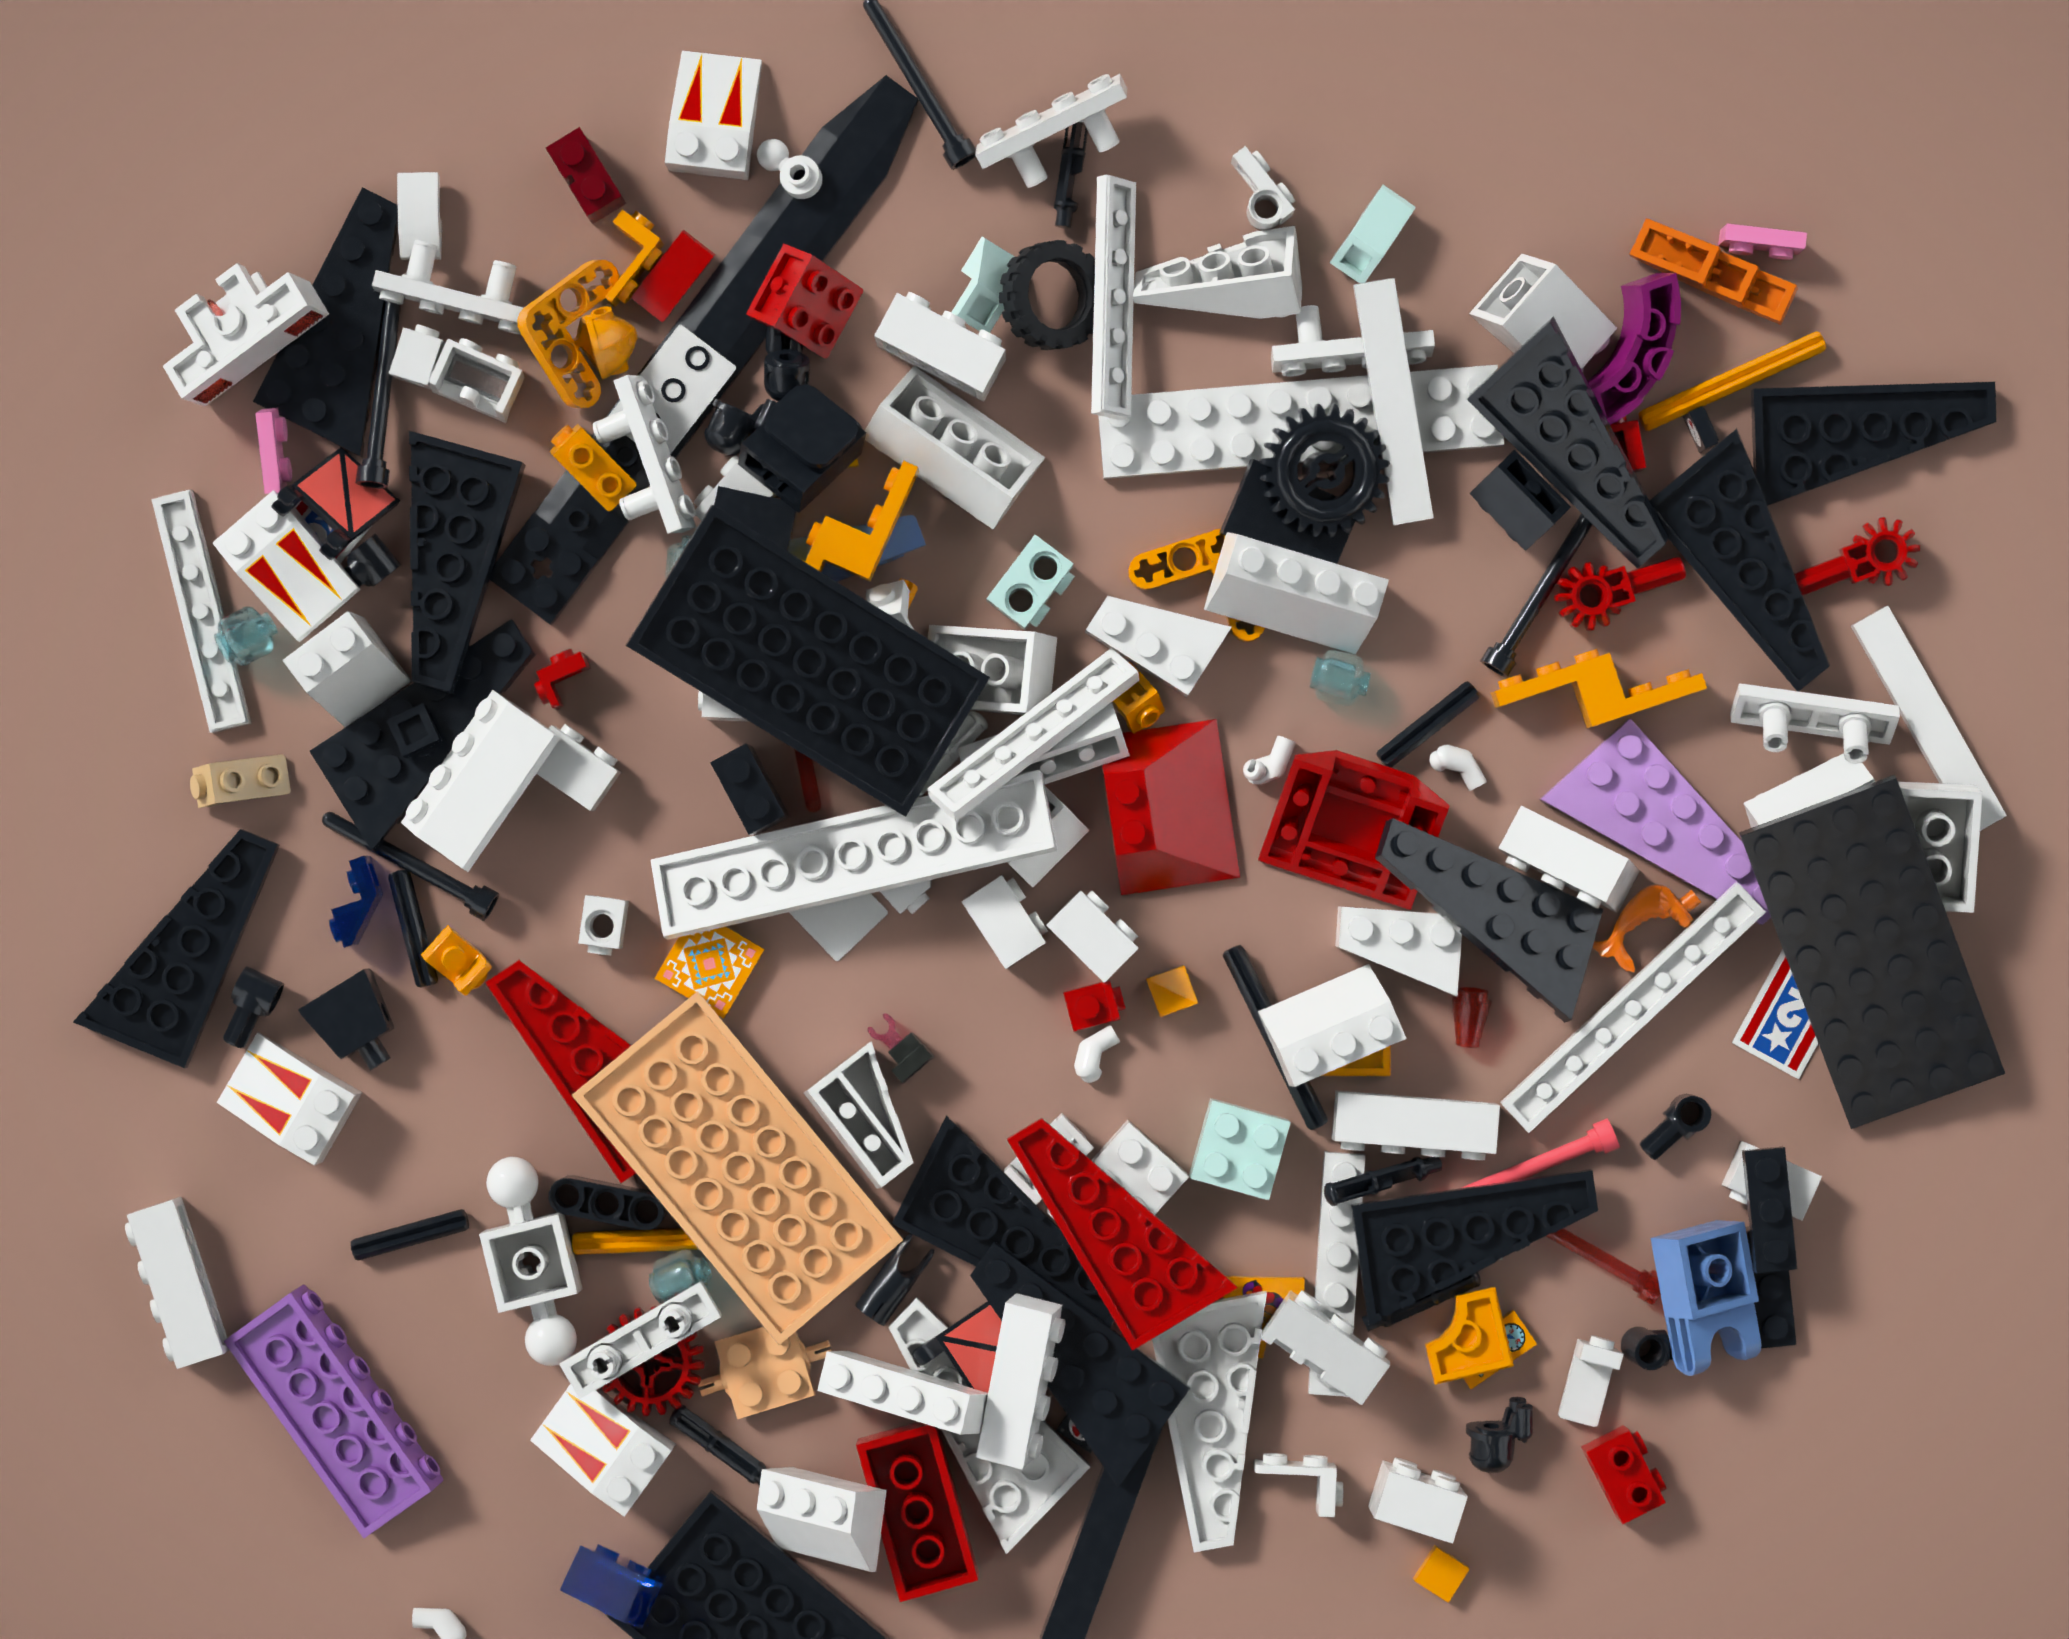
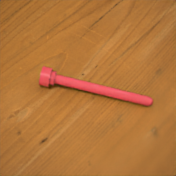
(1598, 1139)

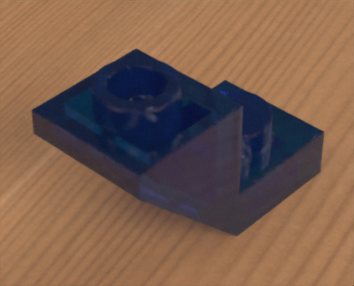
(353, 918)

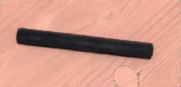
(1256, 1000)

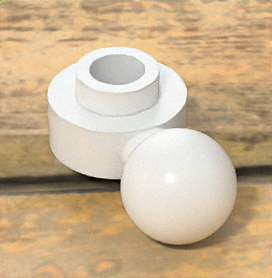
(774, 156)

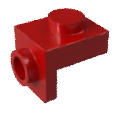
(563, 667)

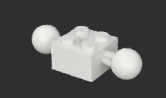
(550, 1336)

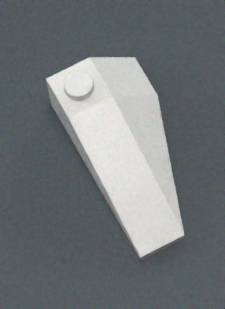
(1243, 280)

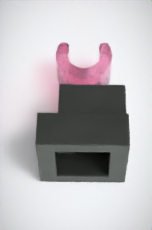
(907, 1052)

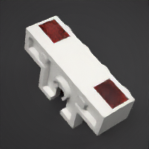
(239, 330)

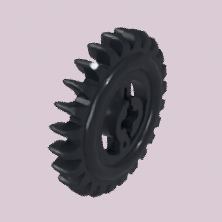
(1292, 492)

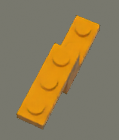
(853, 549)
(1597, 688)

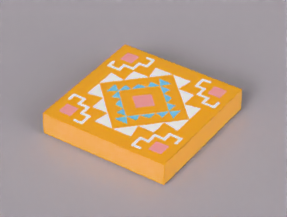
(712, 964)

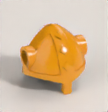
(606, 341)

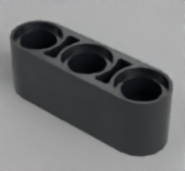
(588, 1206)

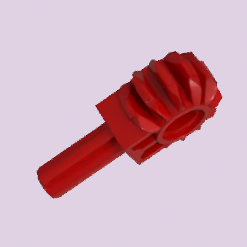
(1860, 562)
(1614, 589)

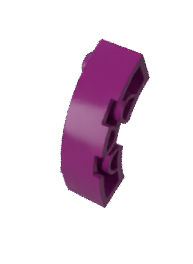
(1643, 347)

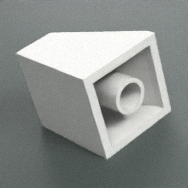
(1530, 297)
(347, 669)

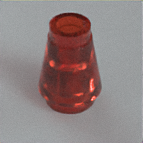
(1470, 1015)

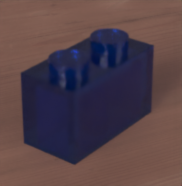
(611, 1586)

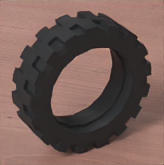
(1017, 303)

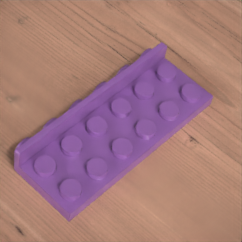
(334, 1410)

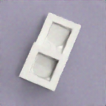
(418, 211)

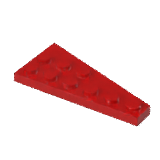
(564, 1042)
(1130, 1255)

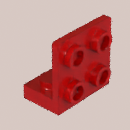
(805, 300)

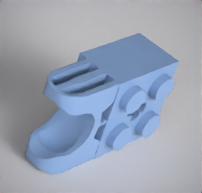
(1707, 1290)

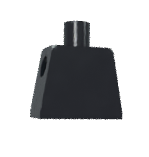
(352, 1018)

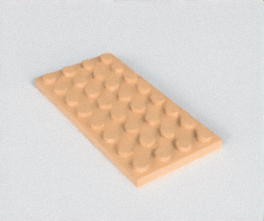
(737, 1167)

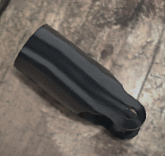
(890, 1286)

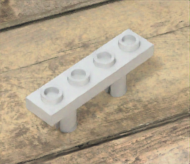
(1066, 110)
(417, 287)
(1335, 355)
(661, 468)
(1814, 714)
(640, 1339)

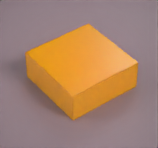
(1441, 1573)

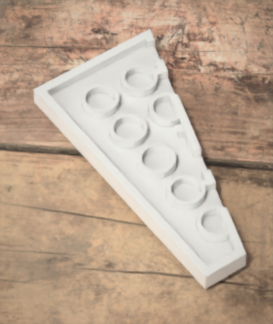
(1210, 1426)
(1008, 1495)

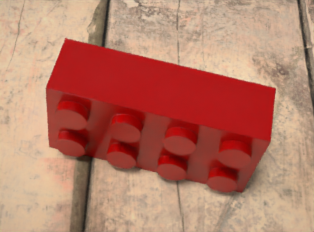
(922, 1511)

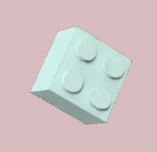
(1239, 1149)

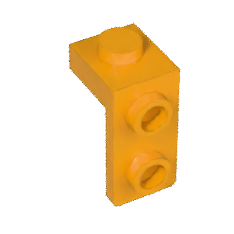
(639, 230)
(591, 466)

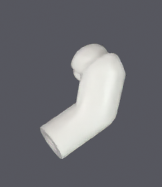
(1458, 760)
(1271, 766)
(1090, 1052)

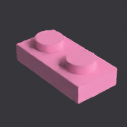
(1745, 239)
(271, 434)

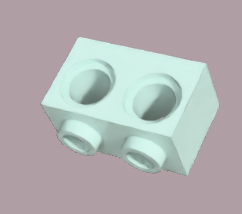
(1022, 577)

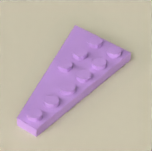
(1652, 810)

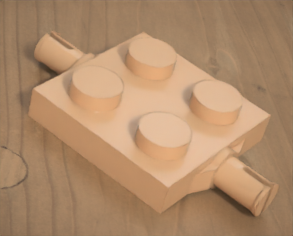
(762, 1373)

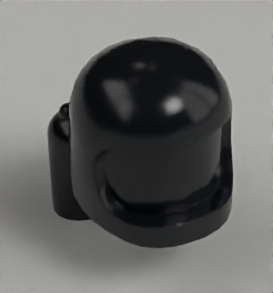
(784, 365)
(732, 426)
(1494, 1441)

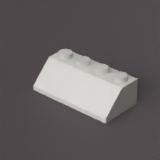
(953, 446)
(1295, 593)
(480, 780)

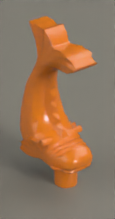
(1648, 903)

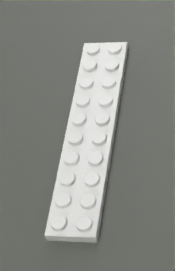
(1232, 423)
(848, 858)

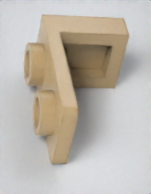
(240, 780)

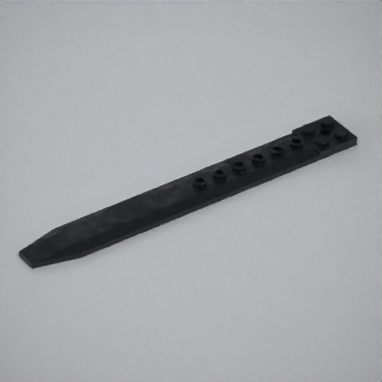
(854, 161)

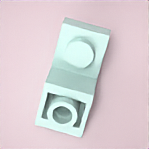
(1372, 234)
(980, 300)

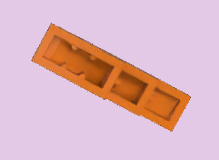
(1713, 271)

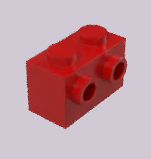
(1624, 1473)

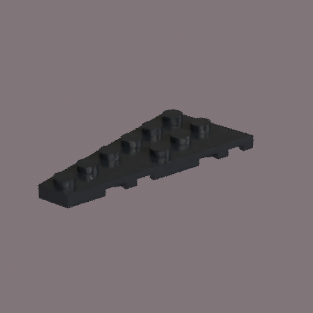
(1836, 431)
(455, 536)
(1507, 915)
(1441, 1237)
(1103, 1386)

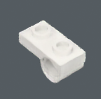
(1254, 171)

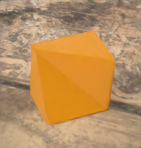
(1172, 991)

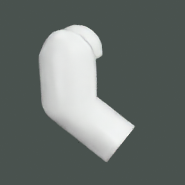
(441, 1620)

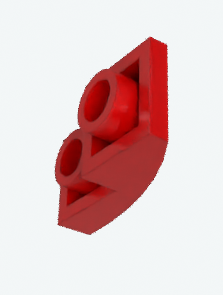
(673, 276)

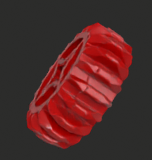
(669, 1362)

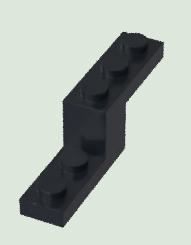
(1771, 1242)

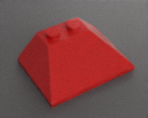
(1171, 809)
(1335, 818)

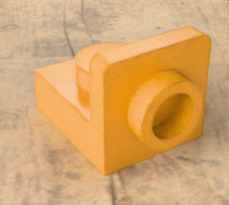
(1139, 704)
(457, 960)

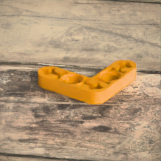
(555, 323)
(1205, 561)

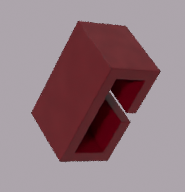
(585, 175)

